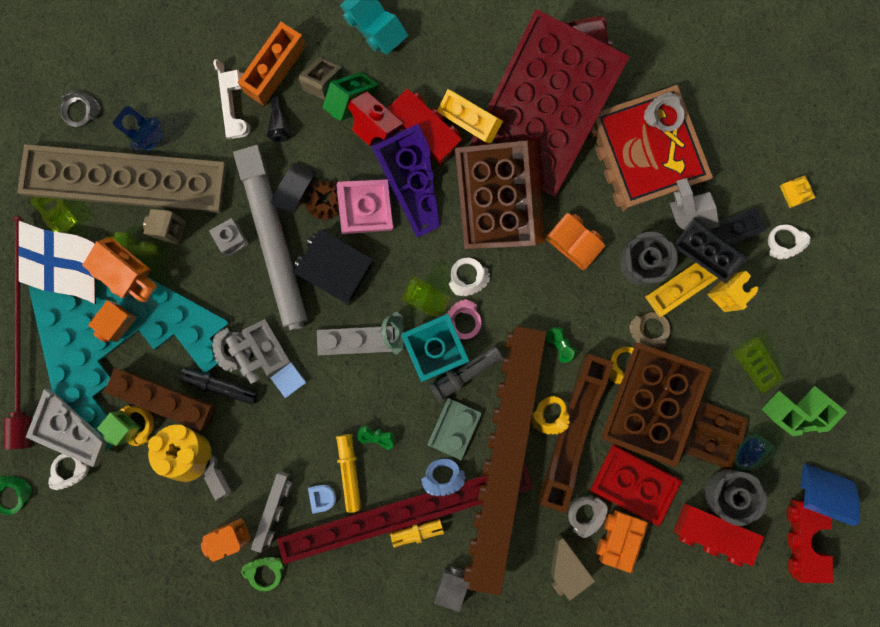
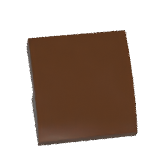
(718, 424)

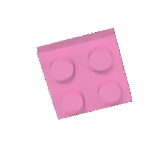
(364, 206)

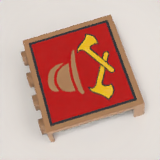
(642, 158)

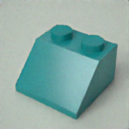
(435, 348)

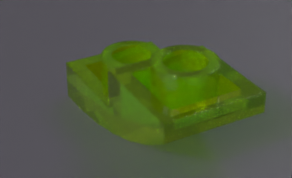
(144, 250)

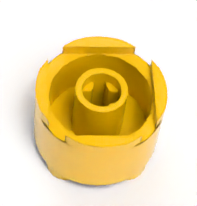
(179, 453)

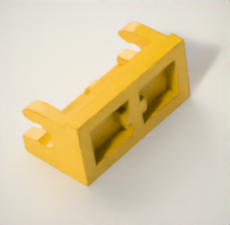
(731, 295)

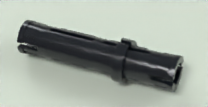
(208, 382)

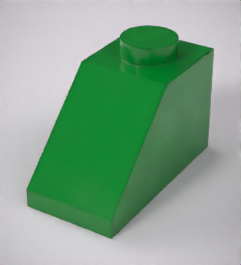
(344, 90)

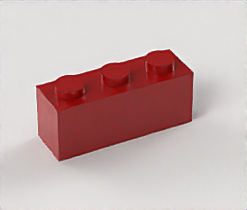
(411, 110)
(717, 536)

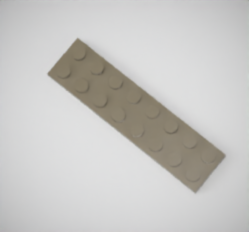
(122, 178)

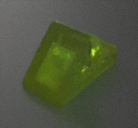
(425, 297)

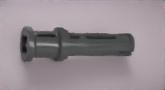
(455, 380)

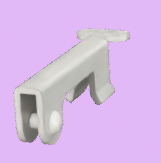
(228, 82)

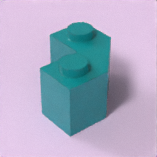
(377, 25)

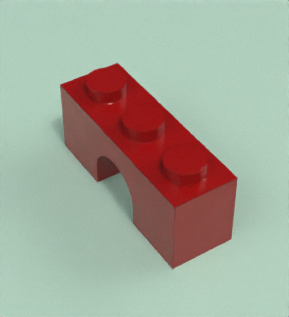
(807, 564)

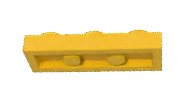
(469, 116)
(679, 289)

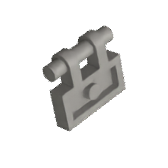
(265, 348)

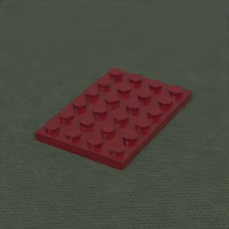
(554, 93)

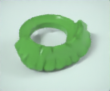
(275, 564)

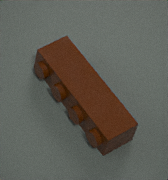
(160, 399)

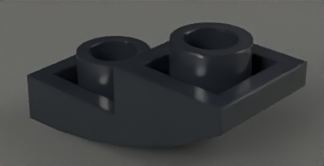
(293, 187)

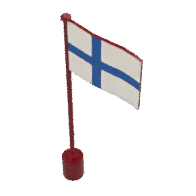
(52, 264)

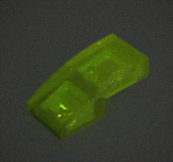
(59, 217)

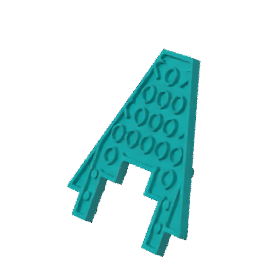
(75, 353)

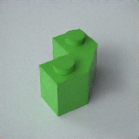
(812, 413)

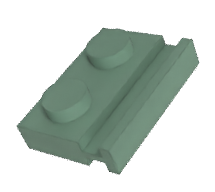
(454, 429)

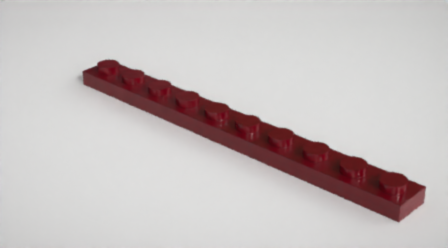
(383, 520)

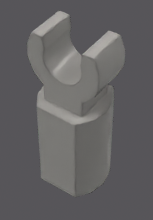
(216, 480)

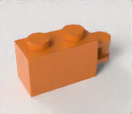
(119, 270)

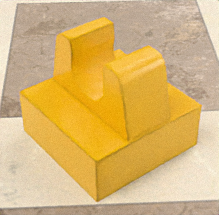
(797, 191)

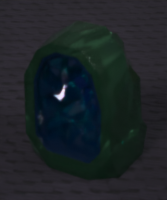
(754, 453)

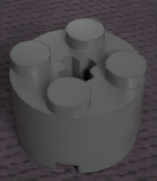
(654, 247)
(749, 503)

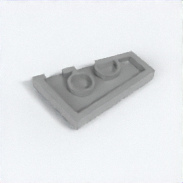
(65, 431)

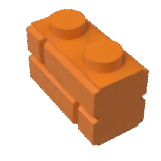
(225, 540)
(621, 541)

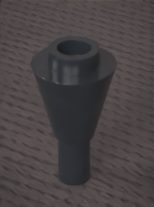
(278, 126)

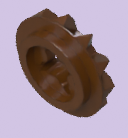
(322, 211)

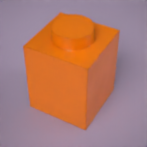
(111, 322)

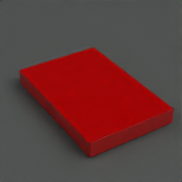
(635, 485)

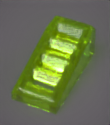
(740, 354)

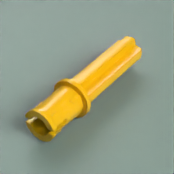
(349, 473)

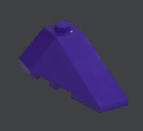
(409, 172)

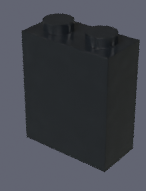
(333, 266)

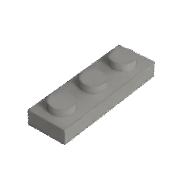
(352, 341)
(272, 512)

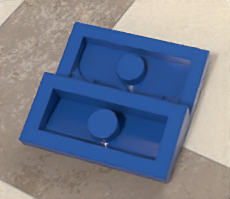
(830, 495)

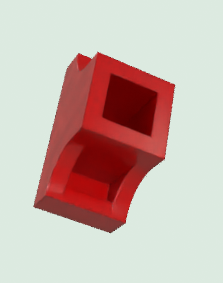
(372, 119)

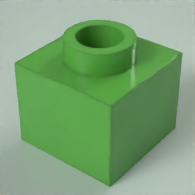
(118, 428)

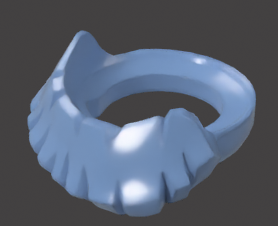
(434, 488)

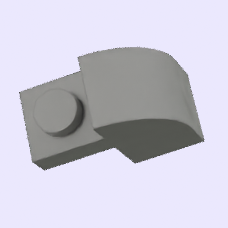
(689, 207)

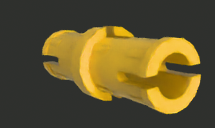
(416, 533)

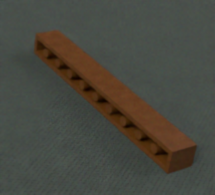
(506, 461)

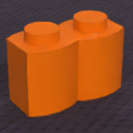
(576, 241)

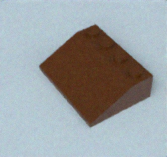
(500, 195)
(656, 404)

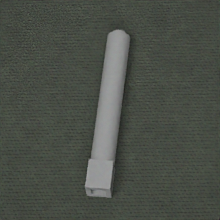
(271, 236)

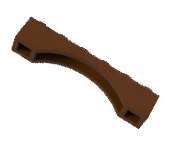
(564, 462)

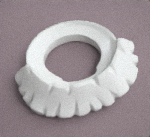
(802, 241)
(459, 287)
(57, 482)

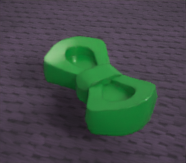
(557, 337)
(367, 435)

